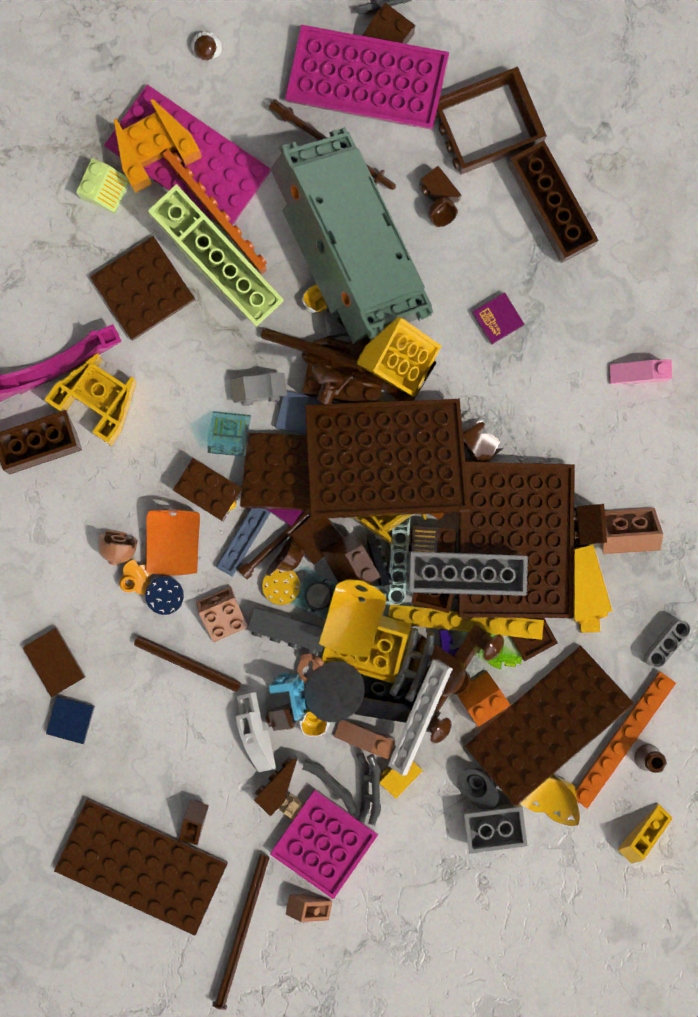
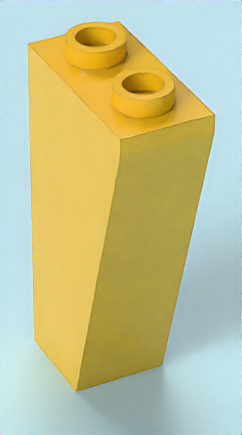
(589, 589)

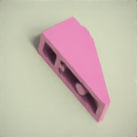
(641, 372)

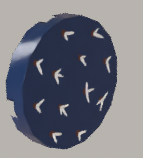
(164, 595)

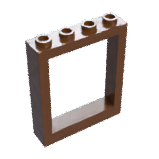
(524, 104)

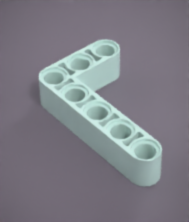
(393, 566)

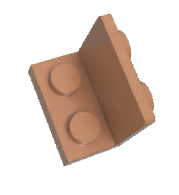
(221, 614)

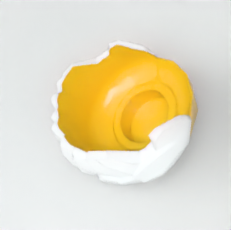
(313, 300)
(311, 725)

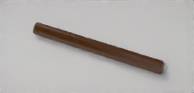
(311, 348)
(187, 664)

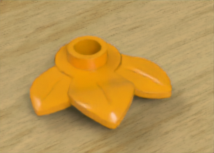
(138, 576)

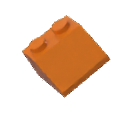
(483, 699)

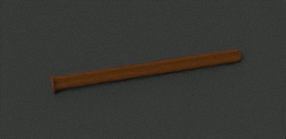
(241, 933)

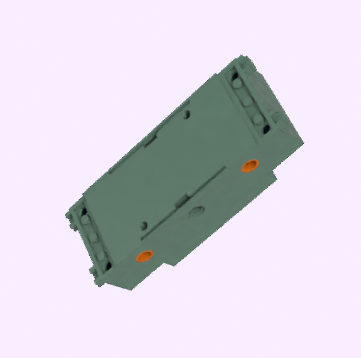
(348, 236)

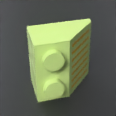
(102, 186)

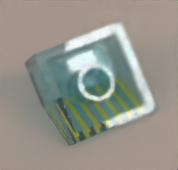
(229, 433)

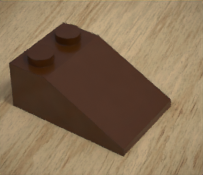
(390, 26)

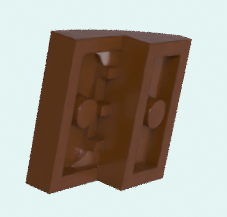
(315, 536)

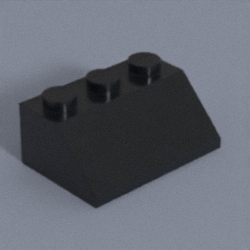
(381, 704)

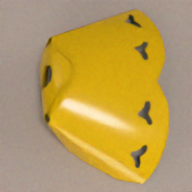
(555, 796)

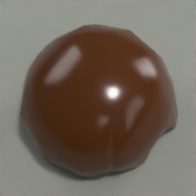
(442, 212)

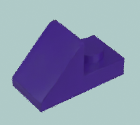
(446, 640)

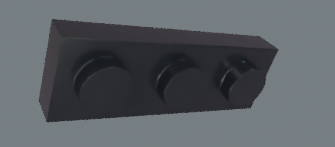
(379, 562)

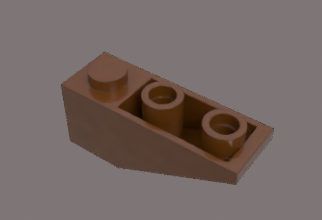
(275, 792)

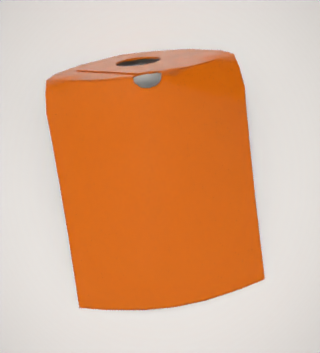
(172, 542)

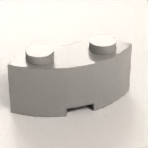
(259, 388)

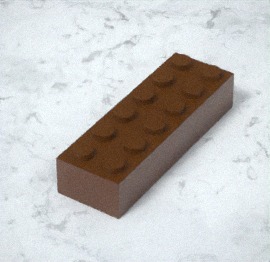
(552, 201)

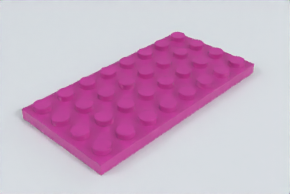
(367, 77)
(224, 169)

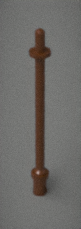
(288, 115)

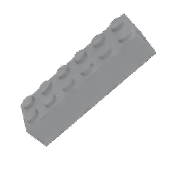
(466, 573)

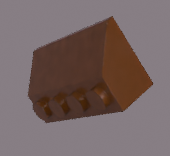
(38, 442)

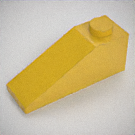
(645, 835)

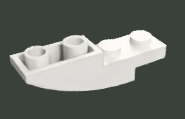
(251, 731)

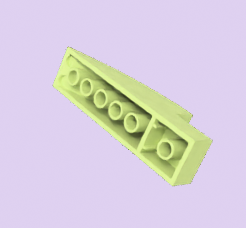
(214, 255)

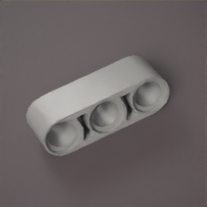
(675, 638)

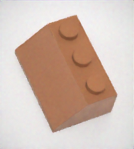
(632, 531)

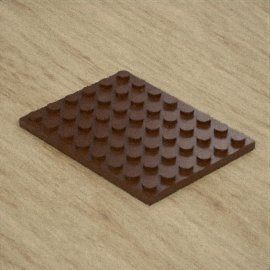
(386, 458)
(522, 513)

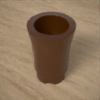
(645, 755)

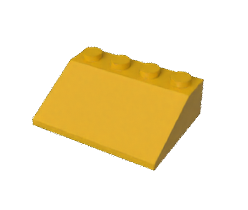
(400, 356)
(385, 652)

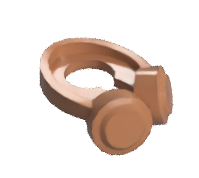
(304, 660)

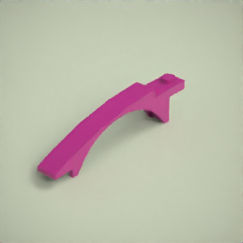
(34, 376)

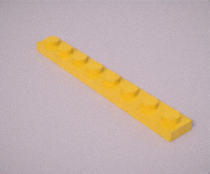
(441, 620)

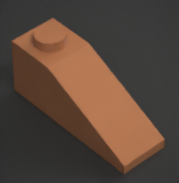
(365, 738)

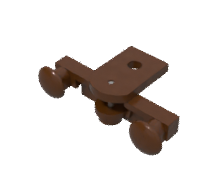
(459, 678)

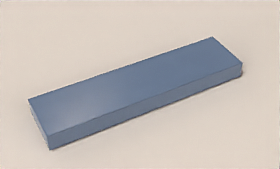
(243, 540)

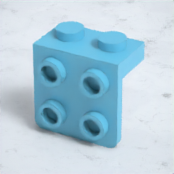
(295, 686)

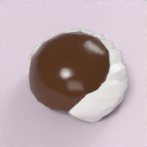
(206, 45)

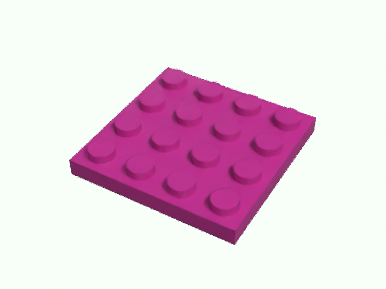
(324, 844)

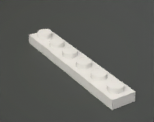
(420, 717)

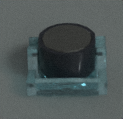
(316, 595)

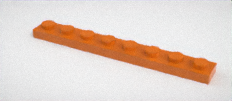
(221, 217)
(623, 739)

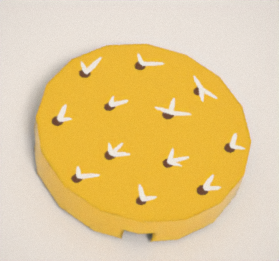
(281, 587)

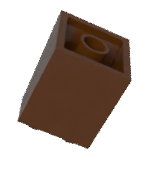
(350, 560)

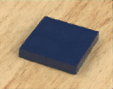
(70, 720)

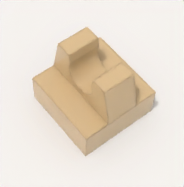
(291, 806)

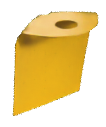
(353, 623)

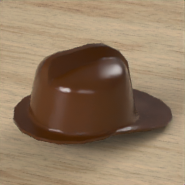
(288, 558)

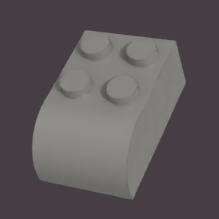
(495, 828)

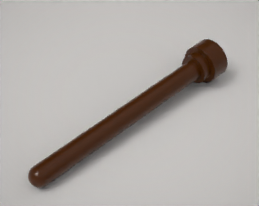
(247, 569)

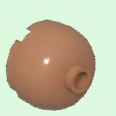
(116, 547)

